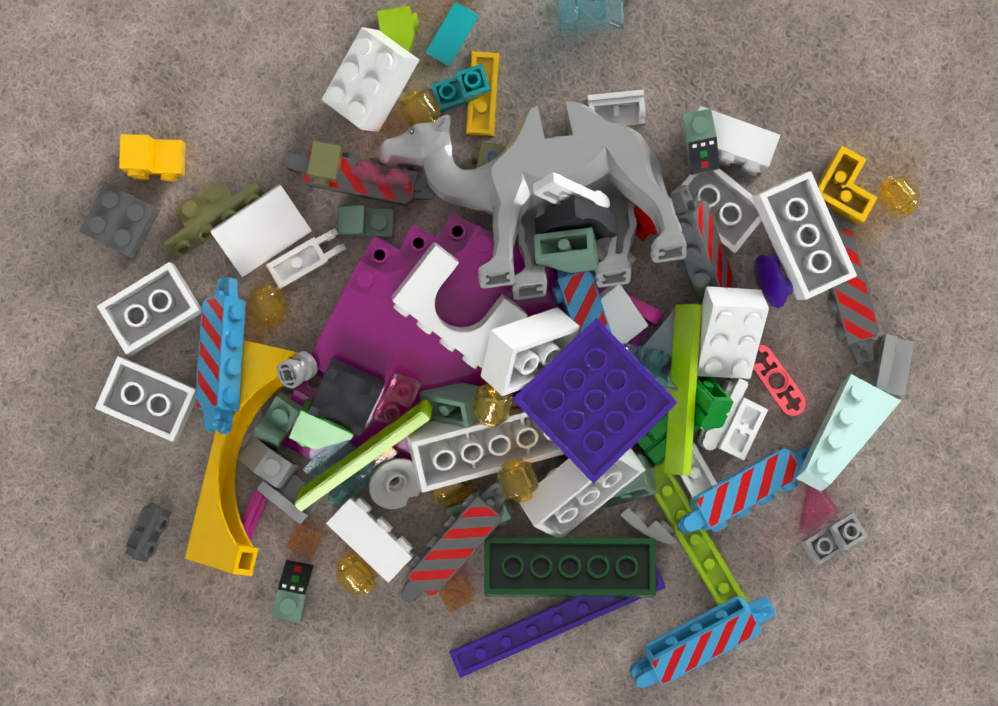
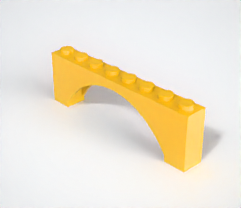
(217, 529)

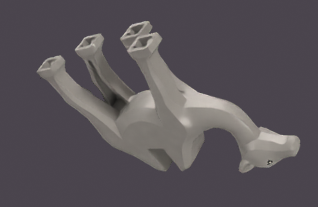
(591, 154)

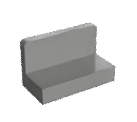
(893, 364)
(286, 498)

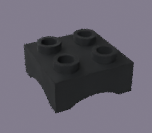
(578, 214)
(346, 396)

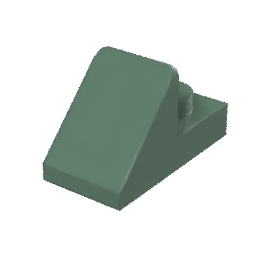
(365, 221)
(277, 421)

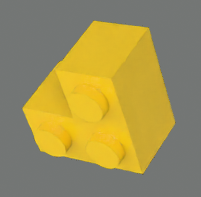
(147, 157)
(838, 187)

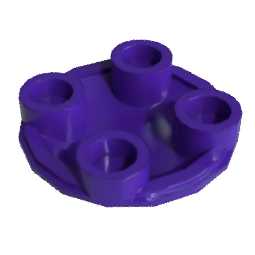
(771, 280)

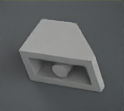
(268, 463)

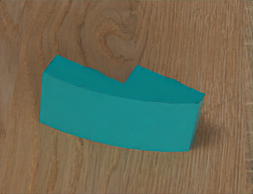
(452, 33)
(461, 89)

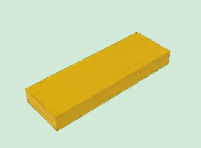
(482, 110)

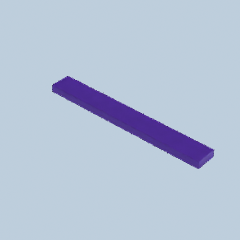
(536, 629)

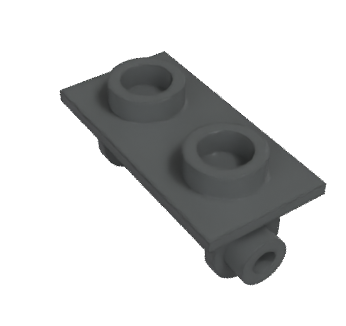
(143, 544)

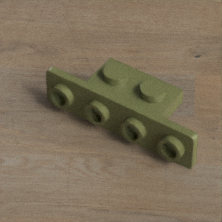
(205, 212)

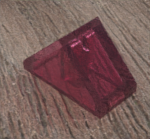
(816, 510)

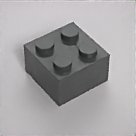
(119, 220)

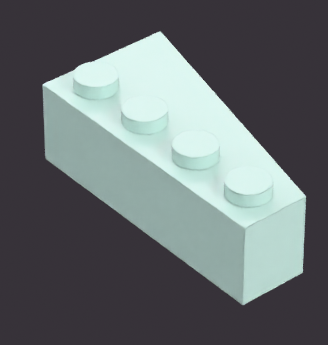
(848, 425)

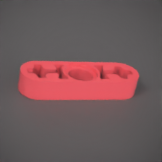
(795, 393)

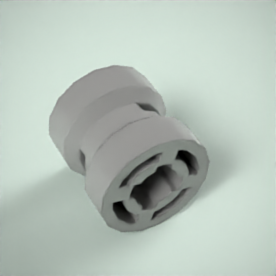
(297, 369)

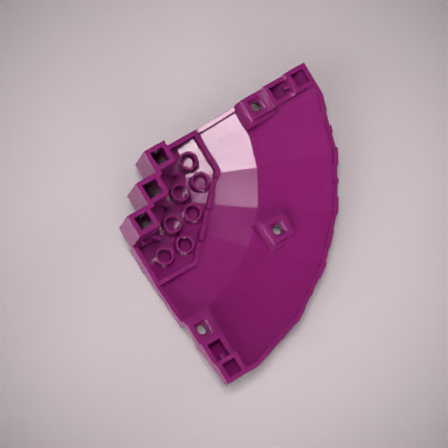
(381, 340)

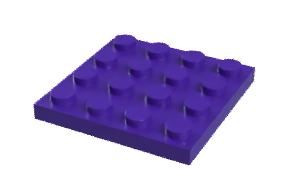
(595, 400)

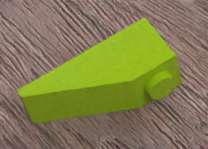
(399, 25)

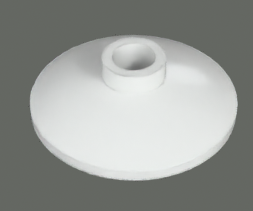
(394, 494)

